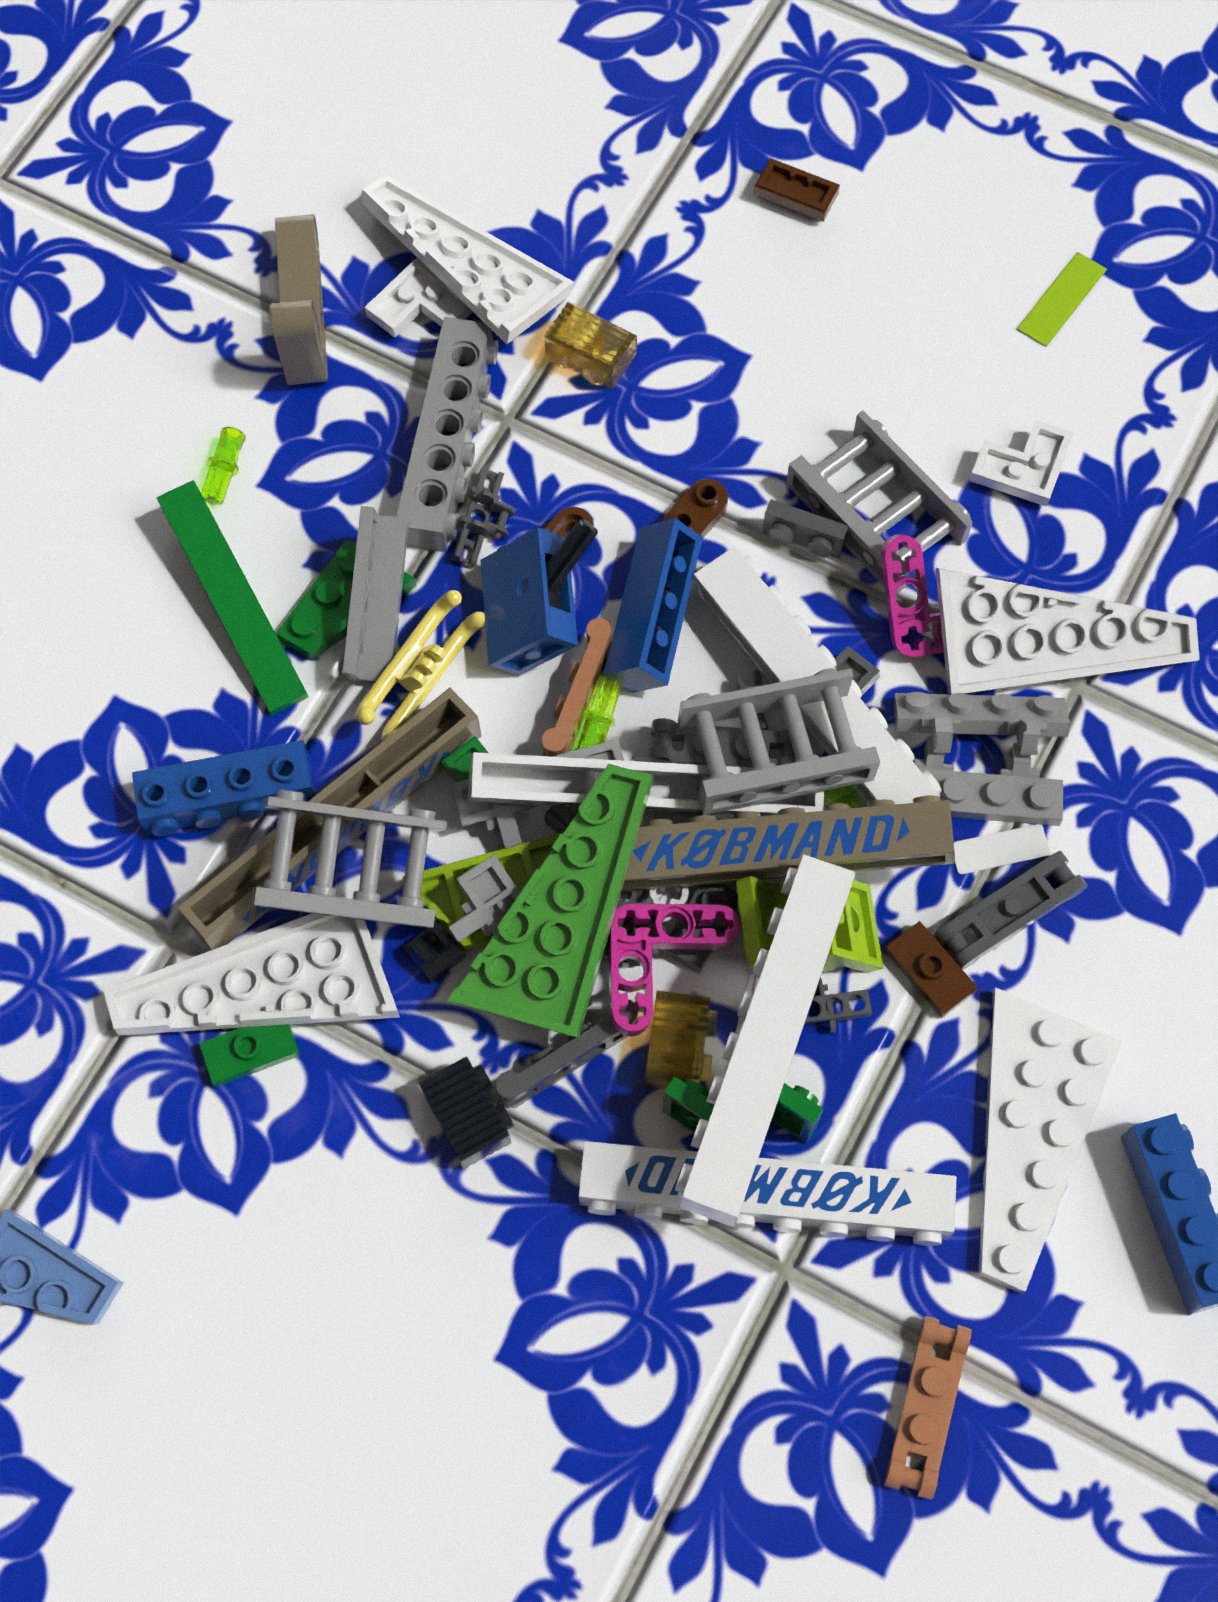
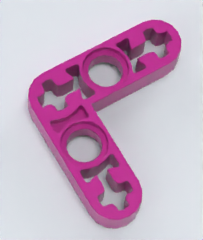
(917, 614)
(640, 949)

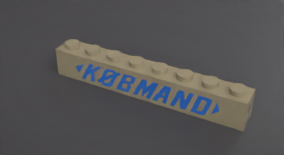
(373, 783)
(766, 846)

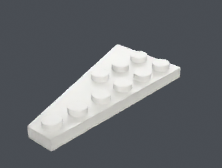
(487, 274)
(1028, 634)
(282, 976)
(1038, 1112)

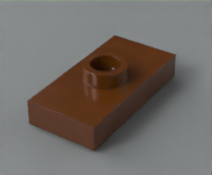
(796, 189)
(931, 969)

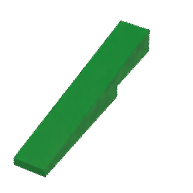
(232, 597)

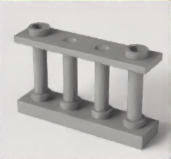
(863, 536)
(766, 780)
(321, 895)

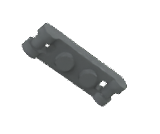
(730, 739)
(1011, 909)
(553, 1065)

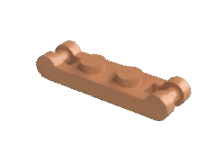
(583, 679)
(927, 1407)

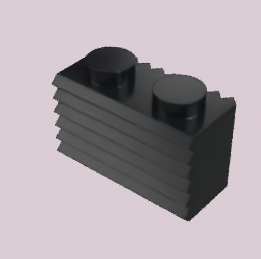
(466, 1111)

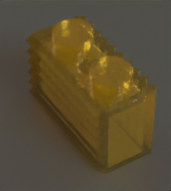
(590, 345)
(679, 1039)

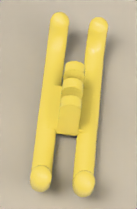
(419, 667)

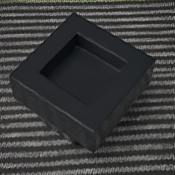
(434, 952)

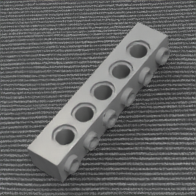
(458, 344)

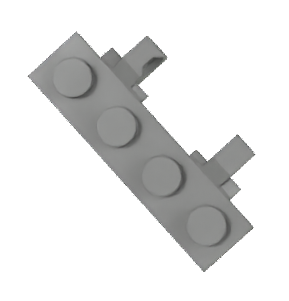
(981, 714)
(1011, 796)
(504, 815)
(489, 897)

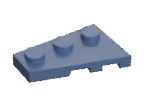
(50, 1275)

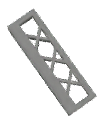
(375, 595)

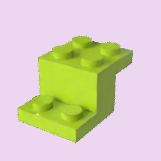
(854, 941)

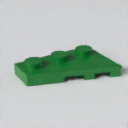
(324, 610)

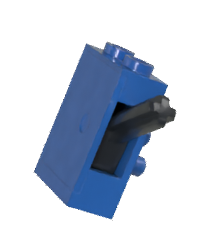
(532, 597)

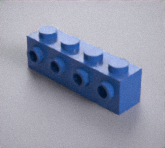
(653, 606)
(219, 787)
(1178, 1206)

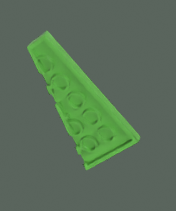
(557, 929)

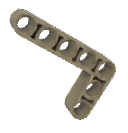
(300, 314)

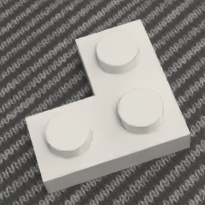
(410, 294)
(1025, 473)

